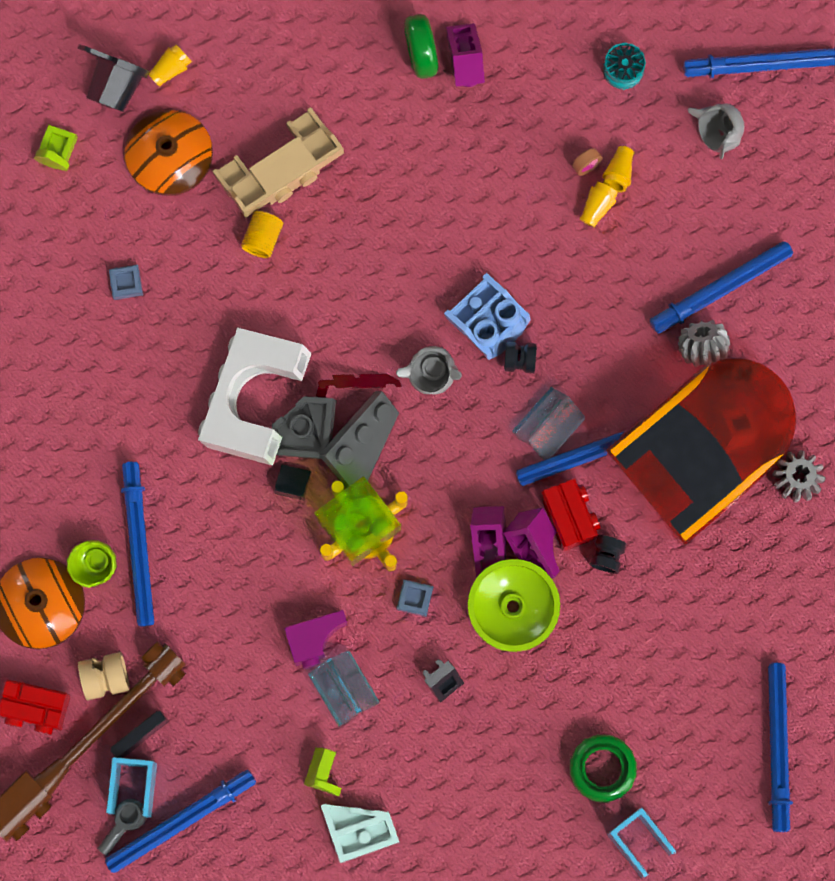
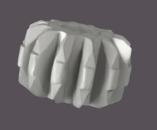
(704, 343)
(788, 469)

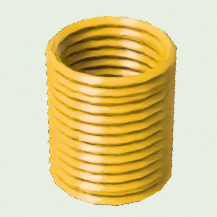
(262, 234)

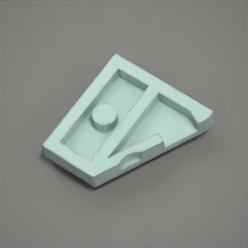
(358, 830)

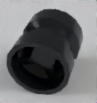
(527, 357)
(608, 554)

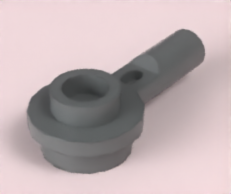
(127, 817)

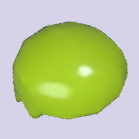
(91, 563)

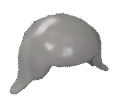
(723, 118)
(431, 370)

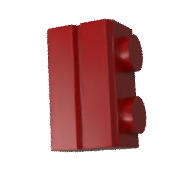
(569, 514)
(34, 706)

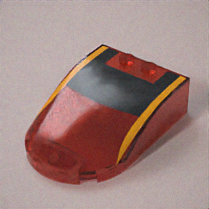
(707, 442)

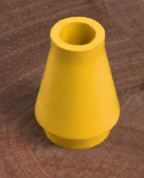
(169, 65)
(619, 169)
(598, 203)

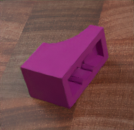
(465, 55)
(488, 537)
(532, 539)
(310, 637)

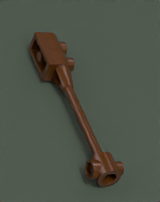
(31, 794)

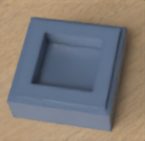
(125, 282)
(415, 598)

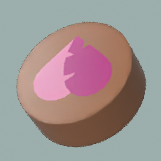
(587, 161)

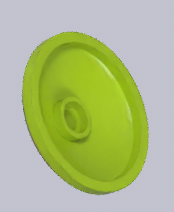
(536, 601)

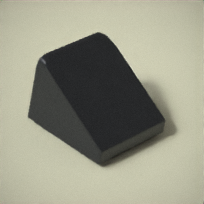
(292, 482)

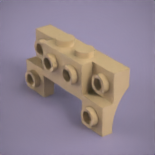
(284, 169)

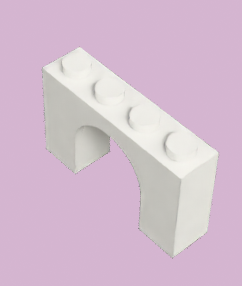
(247, 357)

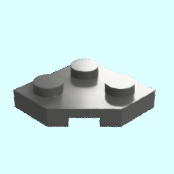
(306, 428)

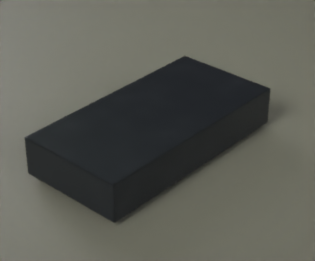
(139, 735)

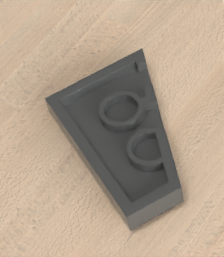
(361, 440)

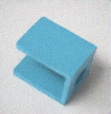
(115, 781)
(653, 830)

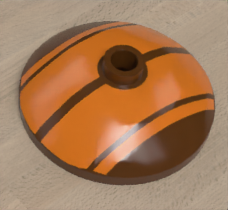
(173, 169)
(56, 615)

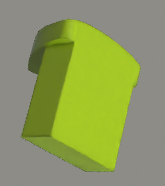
(56, 148)
(319, 771)

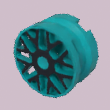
(624, 66)

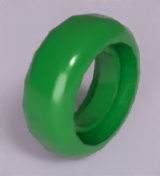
(421, 46)
(625, 757)

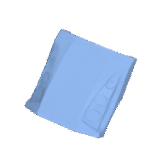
(489, 317)

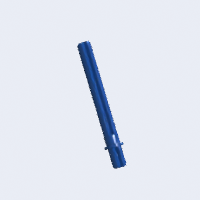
(758, 62)
(683, 309)
(564, 461)
(138, 544)
(779, 748)
(218, 797)

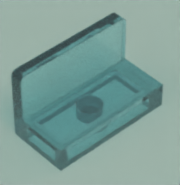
(549, 423)
(343, 687)

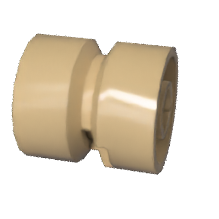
(103, 676)

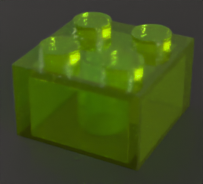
(357, 521)

